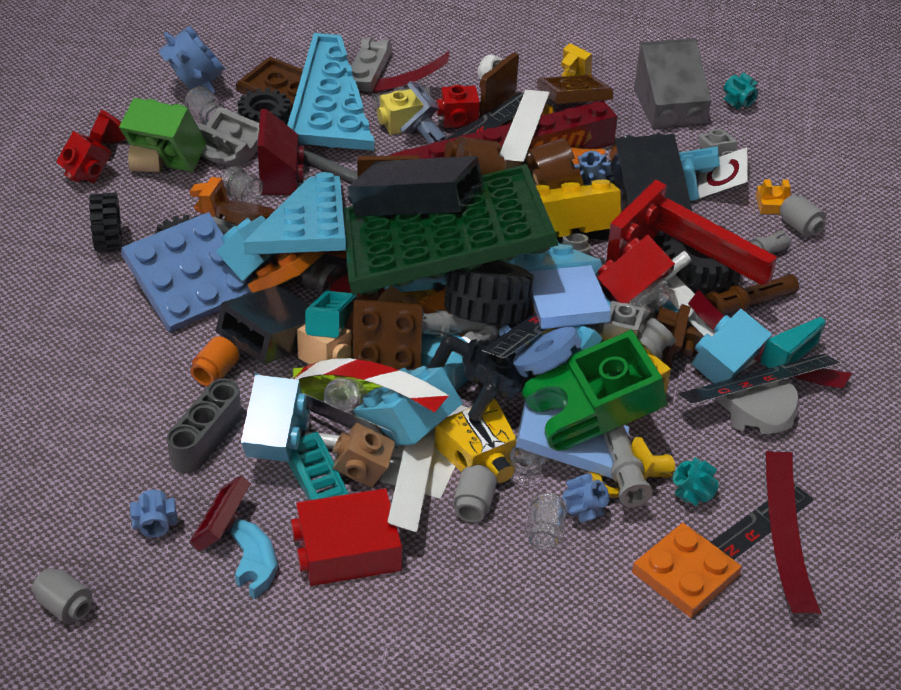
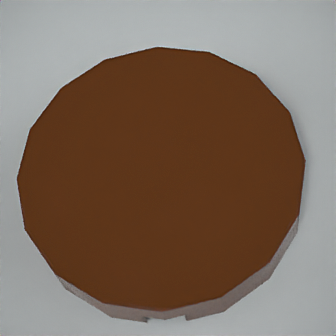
(237, 212)

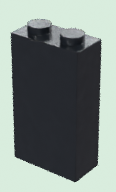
(643, 160)
(416, 186)

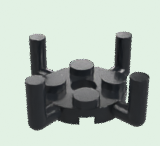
(495, 372)

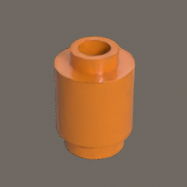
(214, 360)

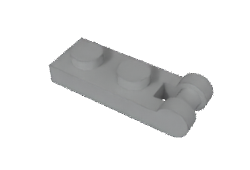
(370, 63)

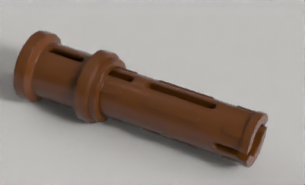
(742, 298)

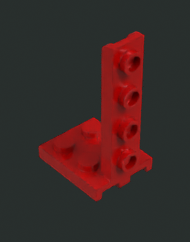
(655, 212)

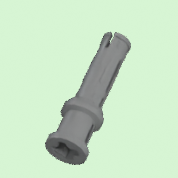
(627, 469)

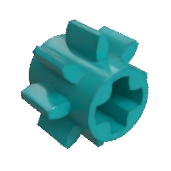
(740, 90)
(695, 481)

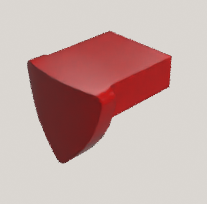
(106, 129)

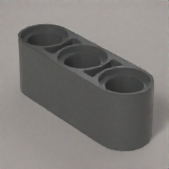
(204, 426)

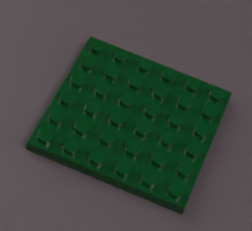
(495, 225)

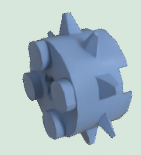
(191, 59)

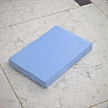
(568, 297)
(589, 455)

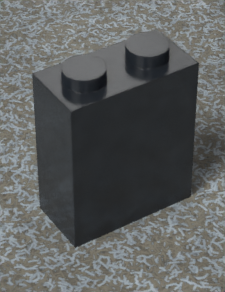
(263, 323)

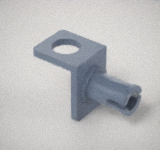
(422, 119)

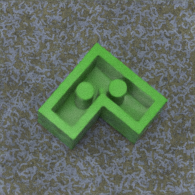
(164, 129)

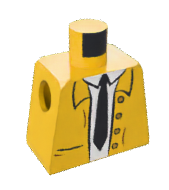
(478, 443)

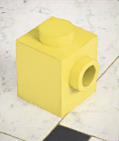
(397, 109)

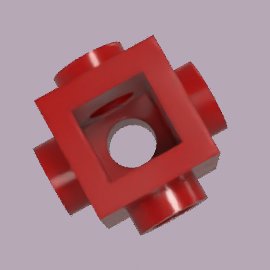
(458, 105)
(83, 158)

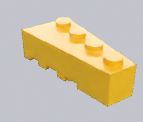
(581, 207)

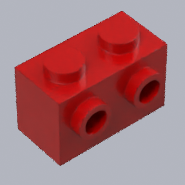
(635, 270)

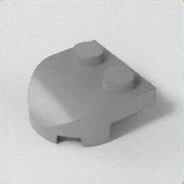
(229, 138)
(764, 406)

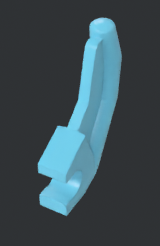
(258, 558)

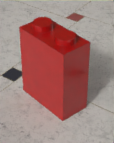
(346, 537)

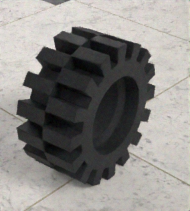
(276, 103)
(105, 222)

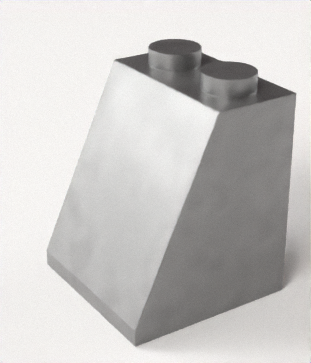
(672, 83)

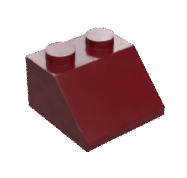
(279, 156)

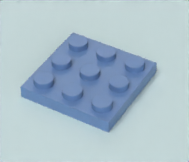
(184, 272)

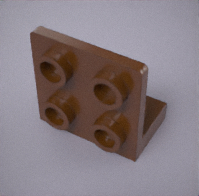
(499, 85)
(388, 332)

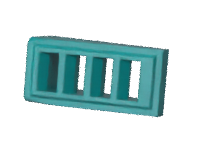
(329, 314)
(792, 344)
(310, 451)

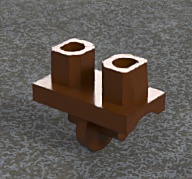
(685, 338)

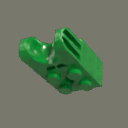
(597, 391)

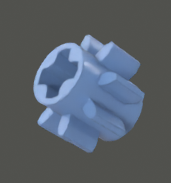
(593, 167)
(586, 497)
(153, 513)

